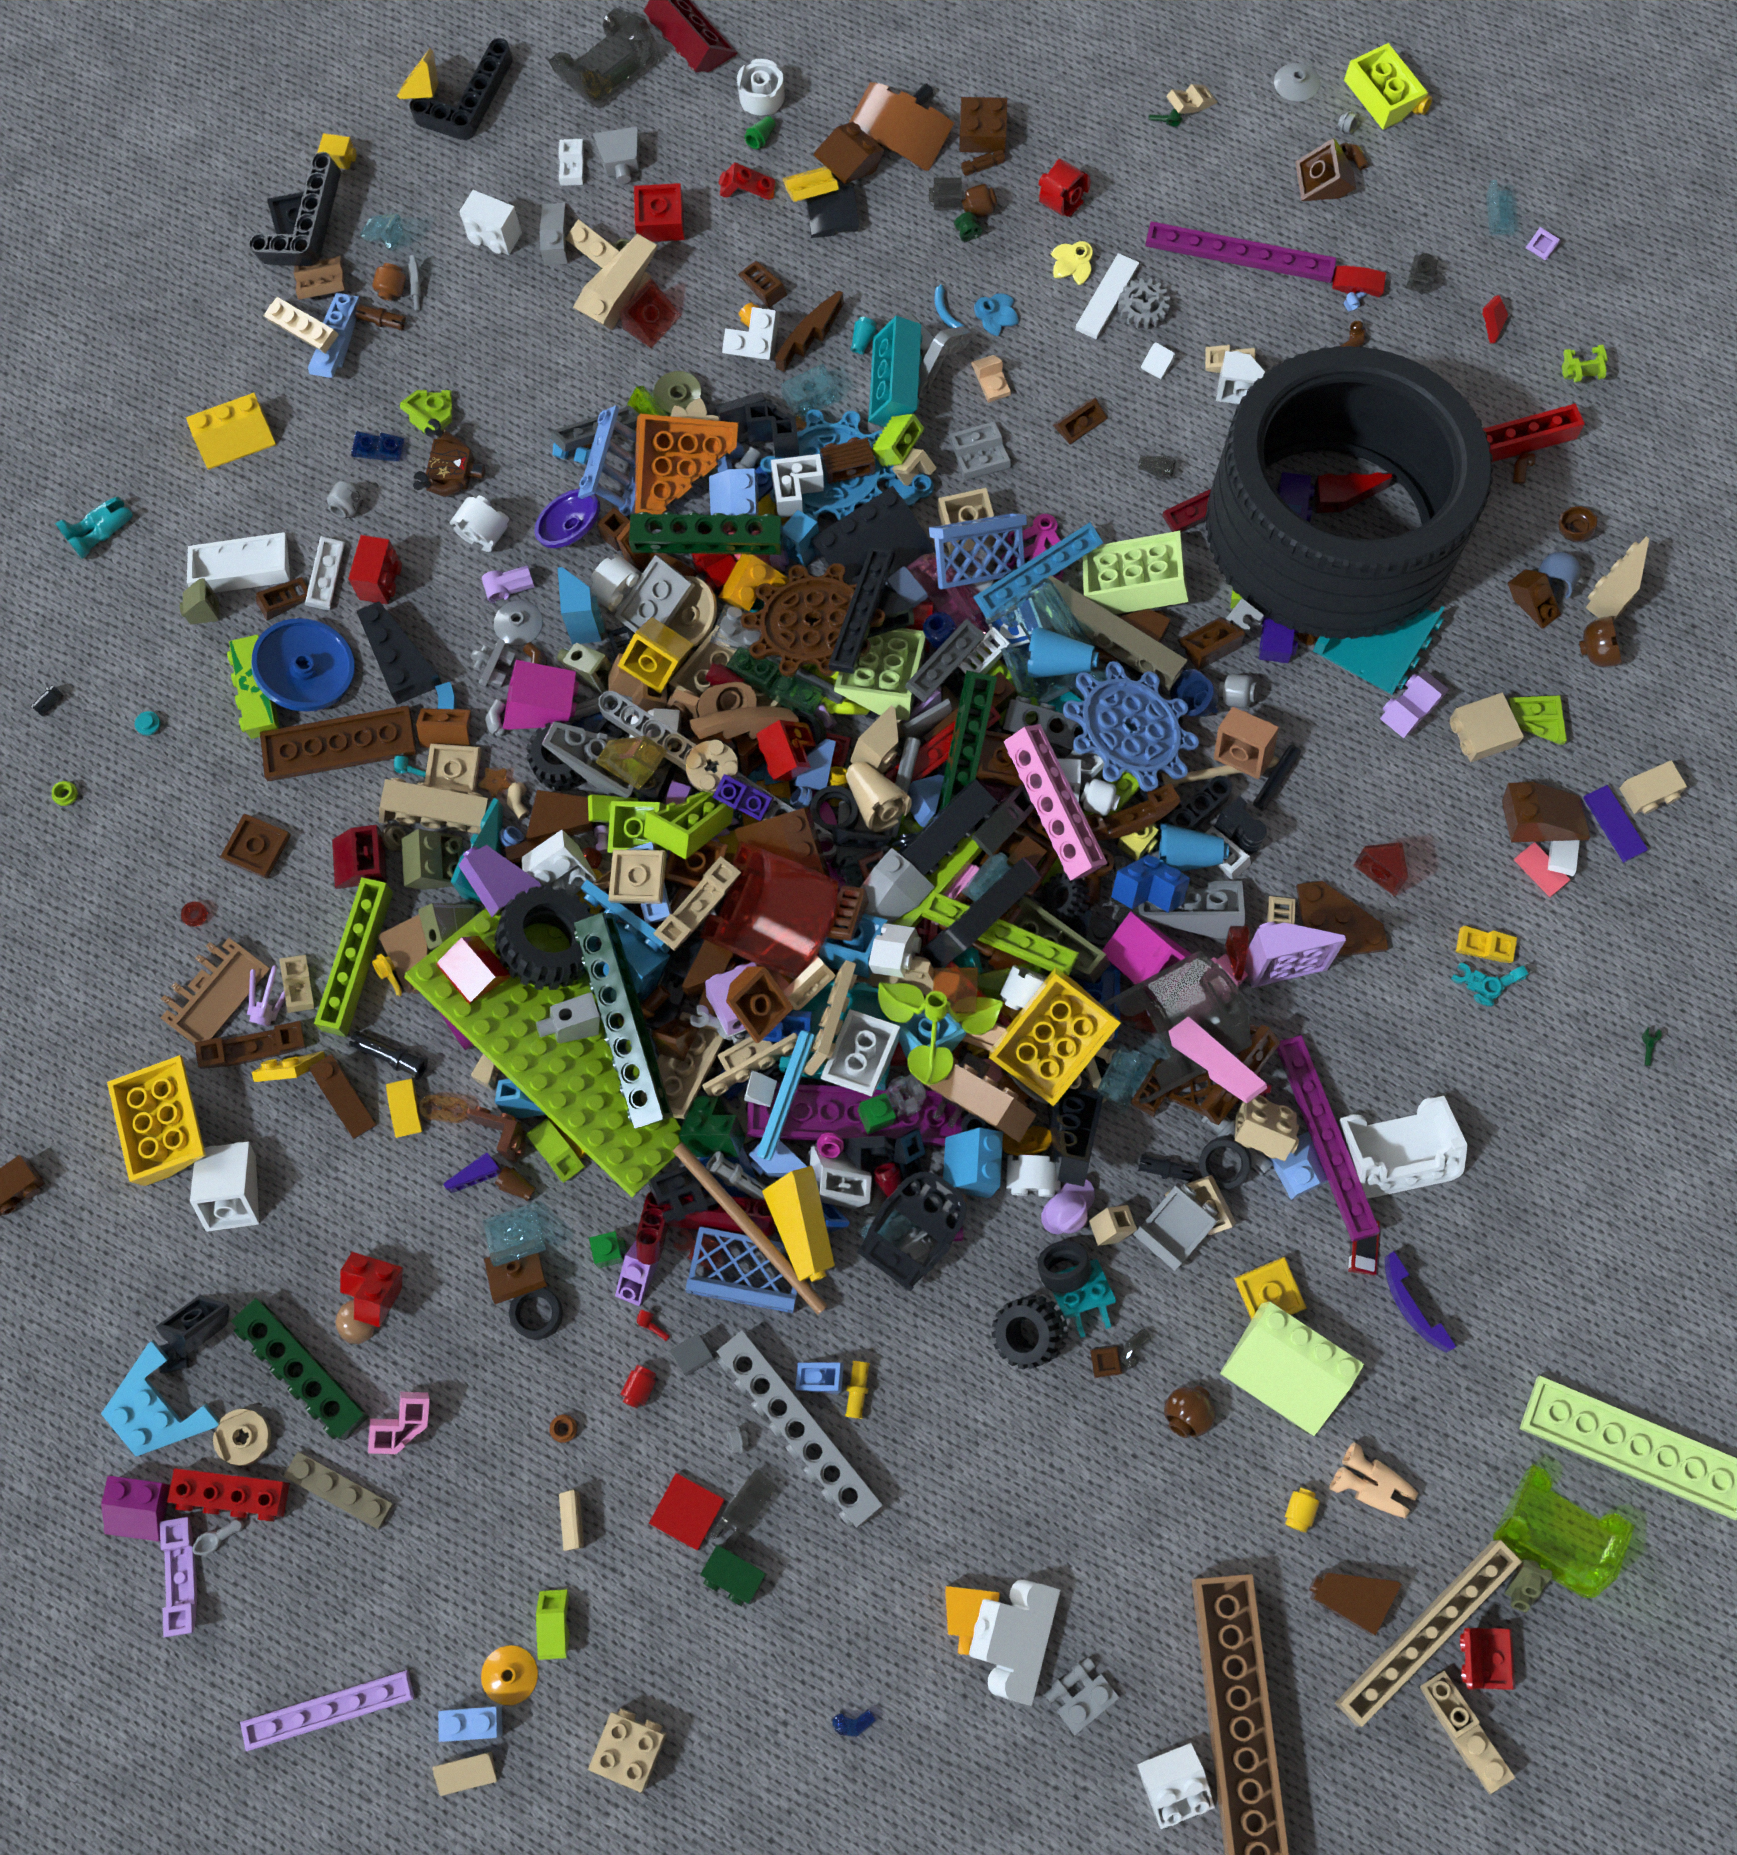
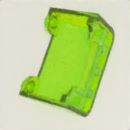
(1562, 1537)

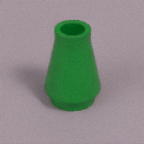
(758, 133)

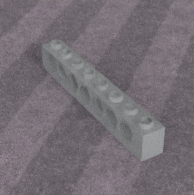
(740, 1348)

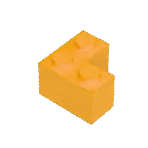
(745, 578)

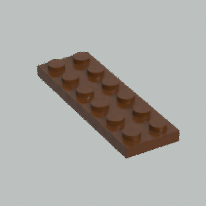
(337, 743)

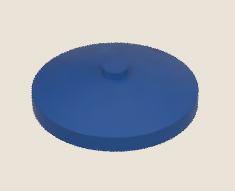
(302, 664)

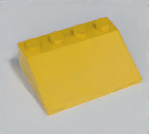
(1054, 1037)
(156, 1121)

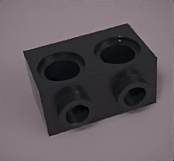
(658, 784)

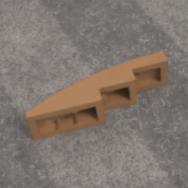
(740, 721)

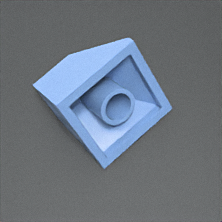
(1301, 1169)

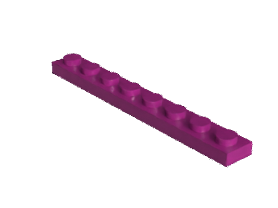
(1240, 252)
(1327, 1139)

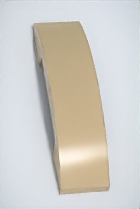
(698, 904)

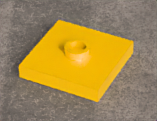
(1270, 1284)

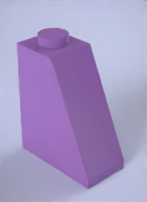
(494, 878)

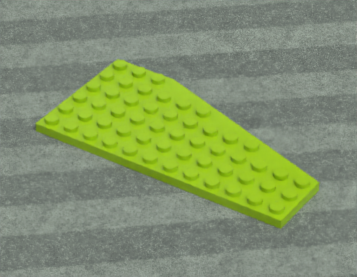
(566, 1080)

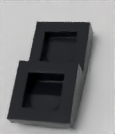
(907, 1153)

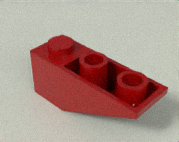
(1341, 492)

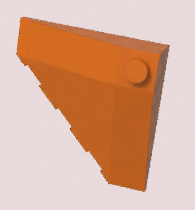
(674, 454)

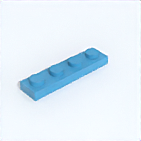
(634, 924)

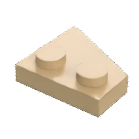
(1209, 1192)

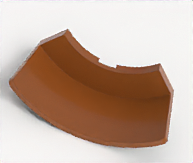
(902, 124)

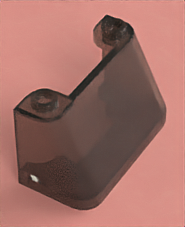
(613, 62)

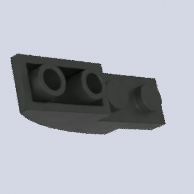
(1004, 820)

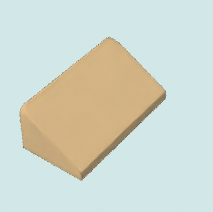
(571, 1520)
(465, 1773)

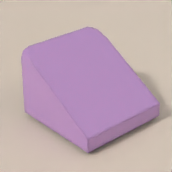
(1543, 243)

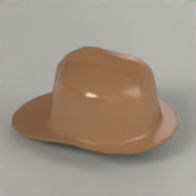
(726, 697)

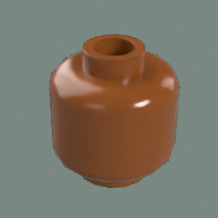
(389, 281)

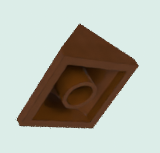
(1211, 642)

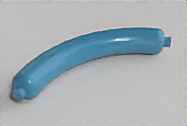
(941, 309)

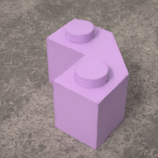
(1418, 700)

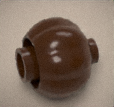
(1190, 1411)

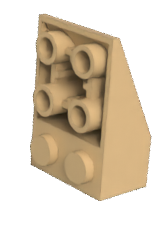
(1619, 587)

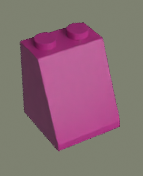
(539, 696)

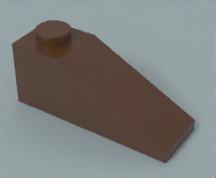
(342, 1096)

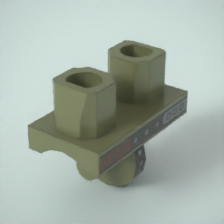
(1527, 1584)

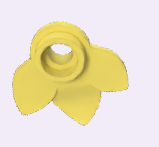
(1070, 263)

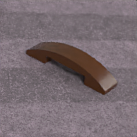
(1137, 817)
(251, 1047)

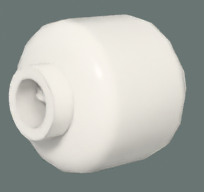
(1099, 797)

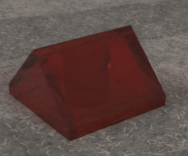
(648, 314)
(1384, 865)

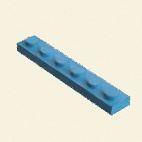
(1040, 567)

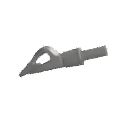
(415, 278)

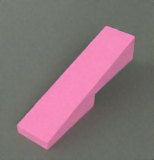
(1220, 1063)

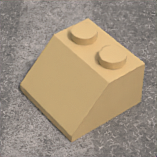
(878, 743)

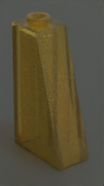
(632, 759)

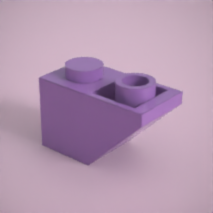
(634, 1278)

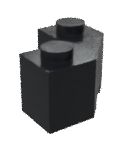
(768, 423)

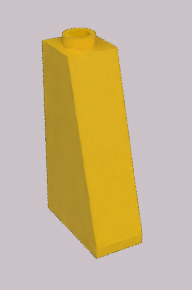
(801, 1222)

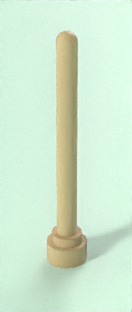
(1206, 774)

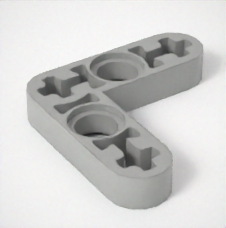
(944, 343)

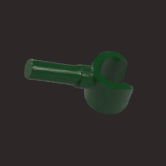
(1172, 119)
(1650, 1042)

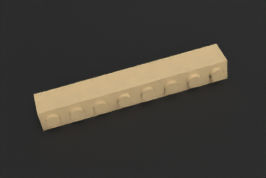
(1427, 1632)

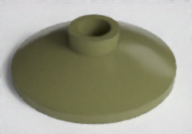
(676, 383)

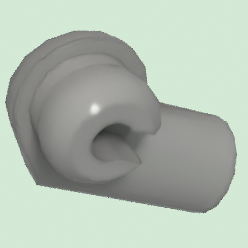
(493, 718)

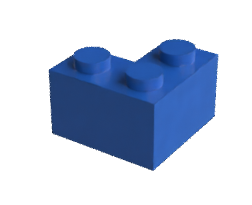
(1152, 882)

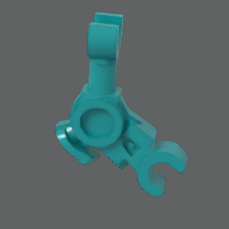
(1488, 987)

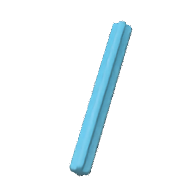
(785, 1095)

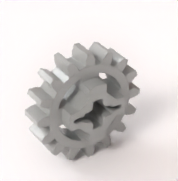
(1141, 300)

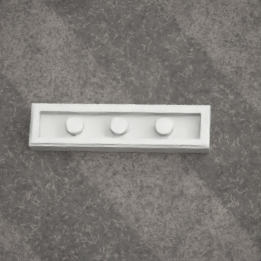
(1107, 296)

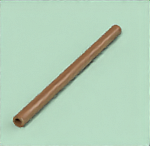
(749, 1227)

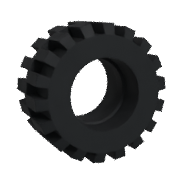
(545, 772)
(1010, 1338)

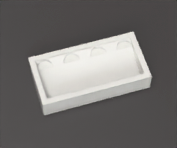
(240, 562)

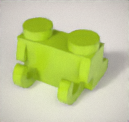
(1577, 369)

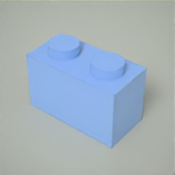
(470, 1723)

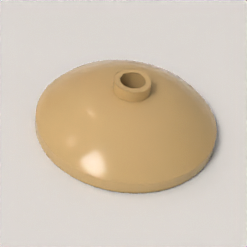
(700, 604)

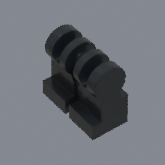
(1238, 825)

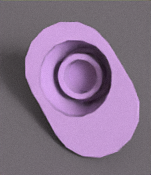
(1068, 1209)

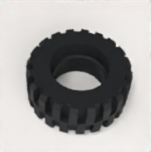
(527, 961)

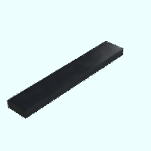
(861, 610)

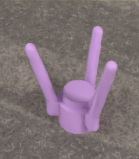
(263, 1013)

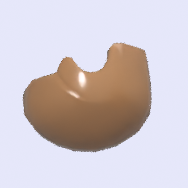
(352, 1330)

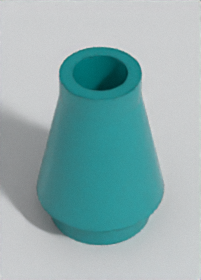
(863, 333)

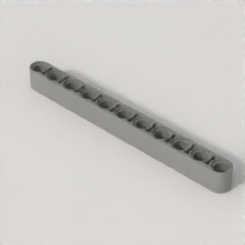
(668, 736)

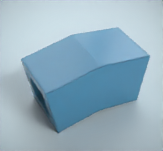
(446, 696)

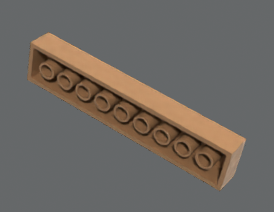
(1239, 1716)

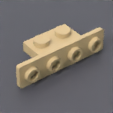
(920, 975)
(745, 1058)

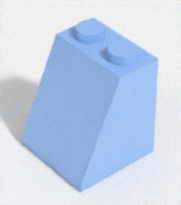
(734, 492)

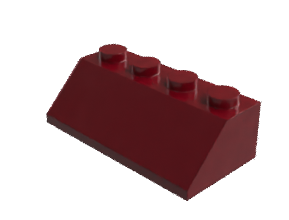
(690, 33)

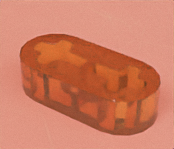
(443, 1115)

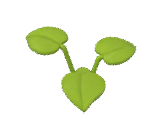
(930, 1063)

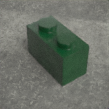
(732, 1575)

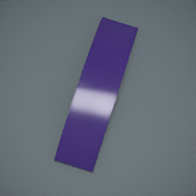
(1395, 1273)

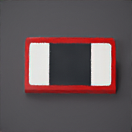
(1364, 1255)

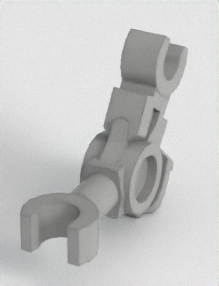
(708, 1019)

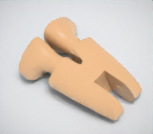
(1376, 1484)

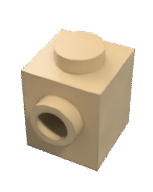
(1112, 1225)

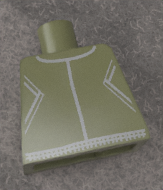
(590, 666)
(443, 920)

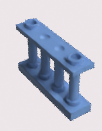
(597, 465)

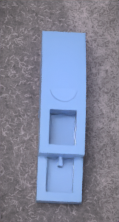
(342, 319)

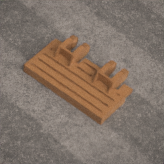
(216, 994)

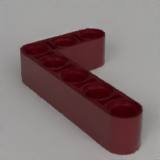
(653, 1228)

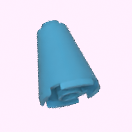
(1059, 655)
(1190, 849)

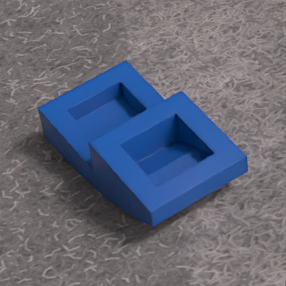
(792, 1023)

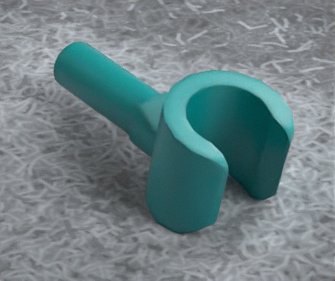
(401, 766)

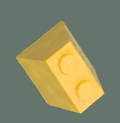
(655, 654)

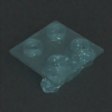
(1122, 1078)

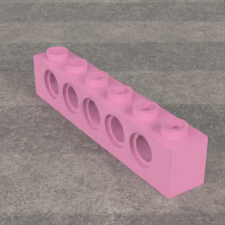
(1055, 802)

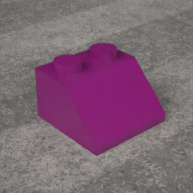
(134, 1507)

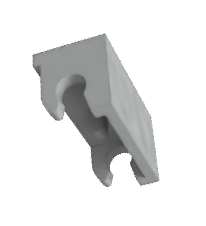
(1243, 613)

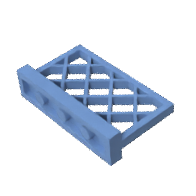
(973, 529)
(734, 1291)

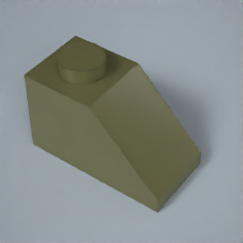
(200, 603)

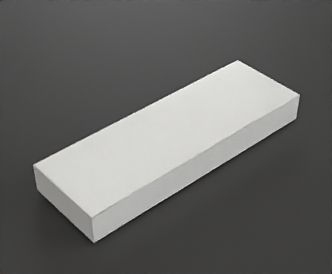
(324, 573)

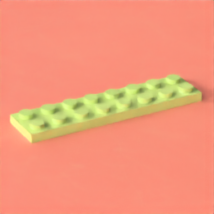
(1632, 1446)

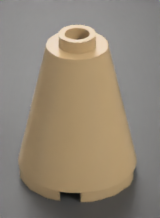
(877, 797)

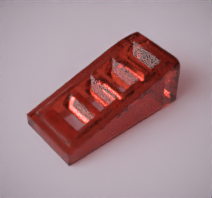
(1237, 949)

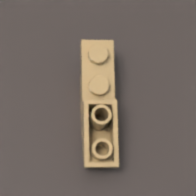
(1466, 1733)

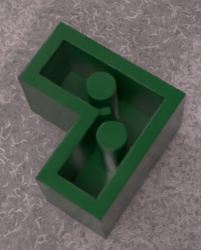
(711, 1129)

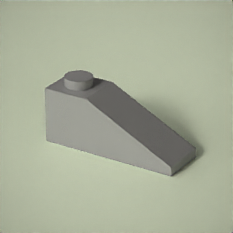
(553, 234)

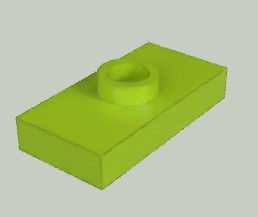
(600, 806)

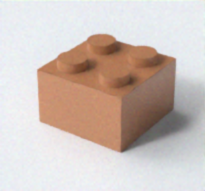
(1245, 742)

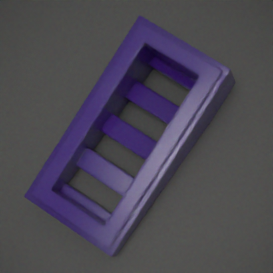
(476, 1172)

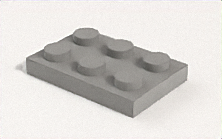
(655, 595)

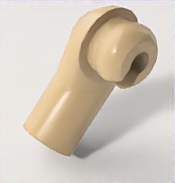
(514, 797)

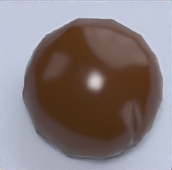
(1583, 522)

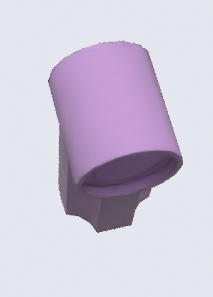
(501, 585)

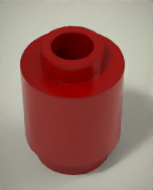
(638, 1387)

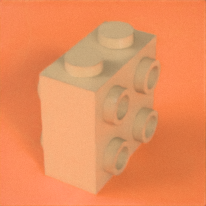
(1267, 1127)
(628, 1750)

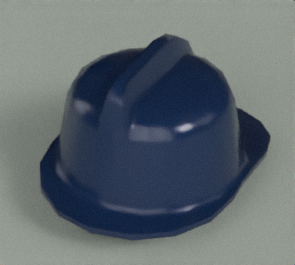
(1196, 692)

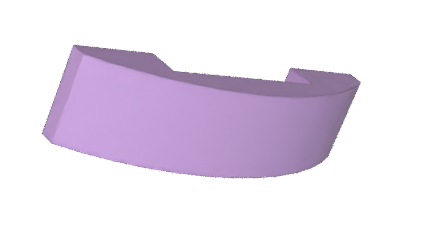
(180, 1577)

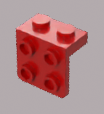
(1488, 1658)

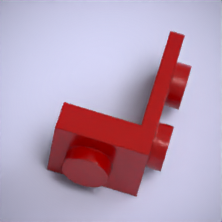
(747, 179)

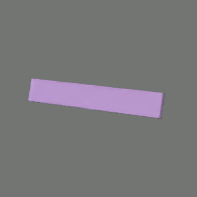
(327, 1710)

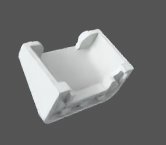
(1406, 1150)

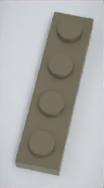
(338, 1490)

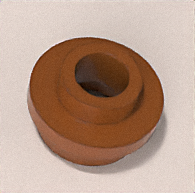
(554, 1428)

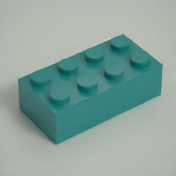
(895, 371)

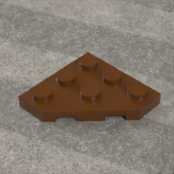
(1332, 912)

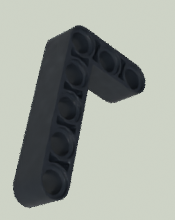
(464, 119)
(307, 240)
(1187, 810)
(981, 914)

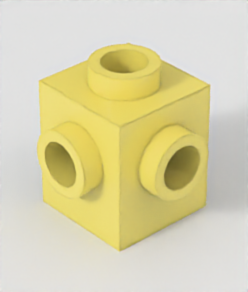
(1139, 842)

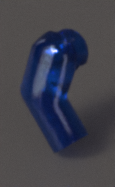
(853, 1727)

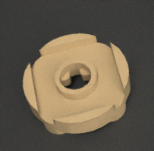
(697, 762)
(228, 1430)

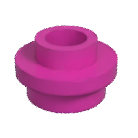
(830, 1145)

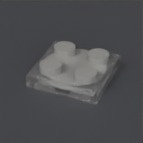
(730, 632)

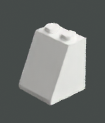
(226, 1187)

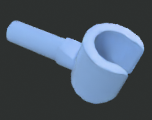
(1353, 300)

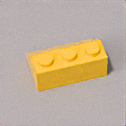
(231, 431)

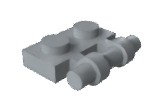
(1088, 1702)

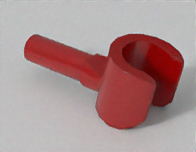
(644, 1320)

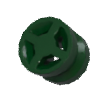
(967, 226)

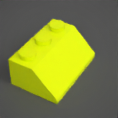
(1384, 85)

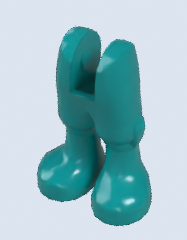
(102, 520)

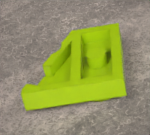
(1540, 716)

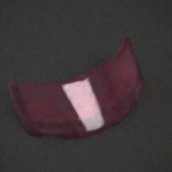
(954, 601)

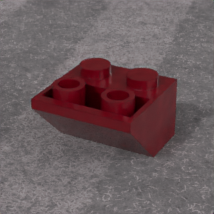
(358, 854)

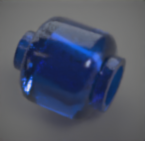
(938, 628)

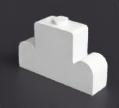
(1015, 1639)

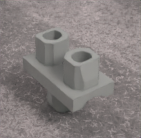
(500, 654)

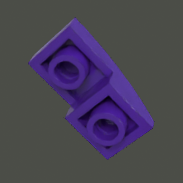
(743, 797)

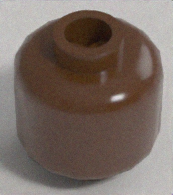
(980, 200)

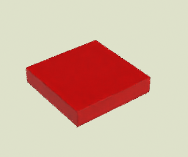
(686, 1511)

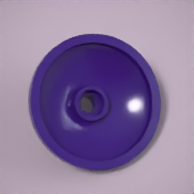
(566, 519)

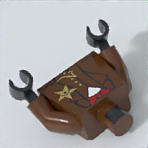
(449, 464)

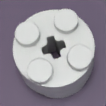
(761, 87)
(479, 522)
(613, 581)
(1020, 986)
(1032, 1174)

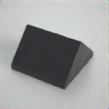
(735, 412)
(194, 1324)

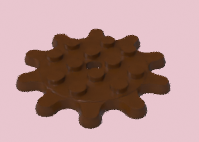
(787, 614)

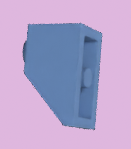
(820, 762)

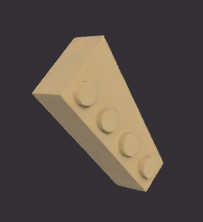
(431, 806)

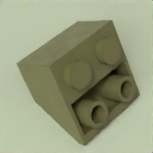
(430, 859)

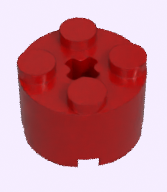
(1063, 188)

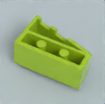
(689, 824)

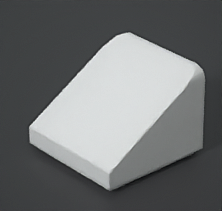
(1158, 360)
(760, 1089)

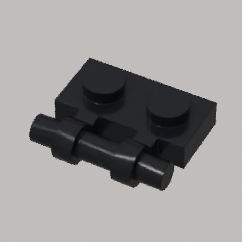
(677, 1185)

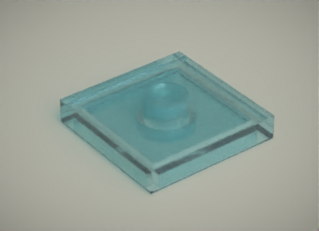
(514, 1235)

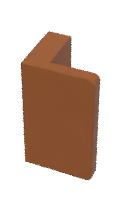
(443, 727)

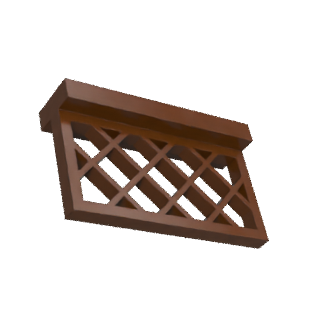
(1219, 1099)

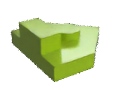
(425, 405)

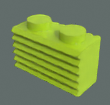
(897, 440)

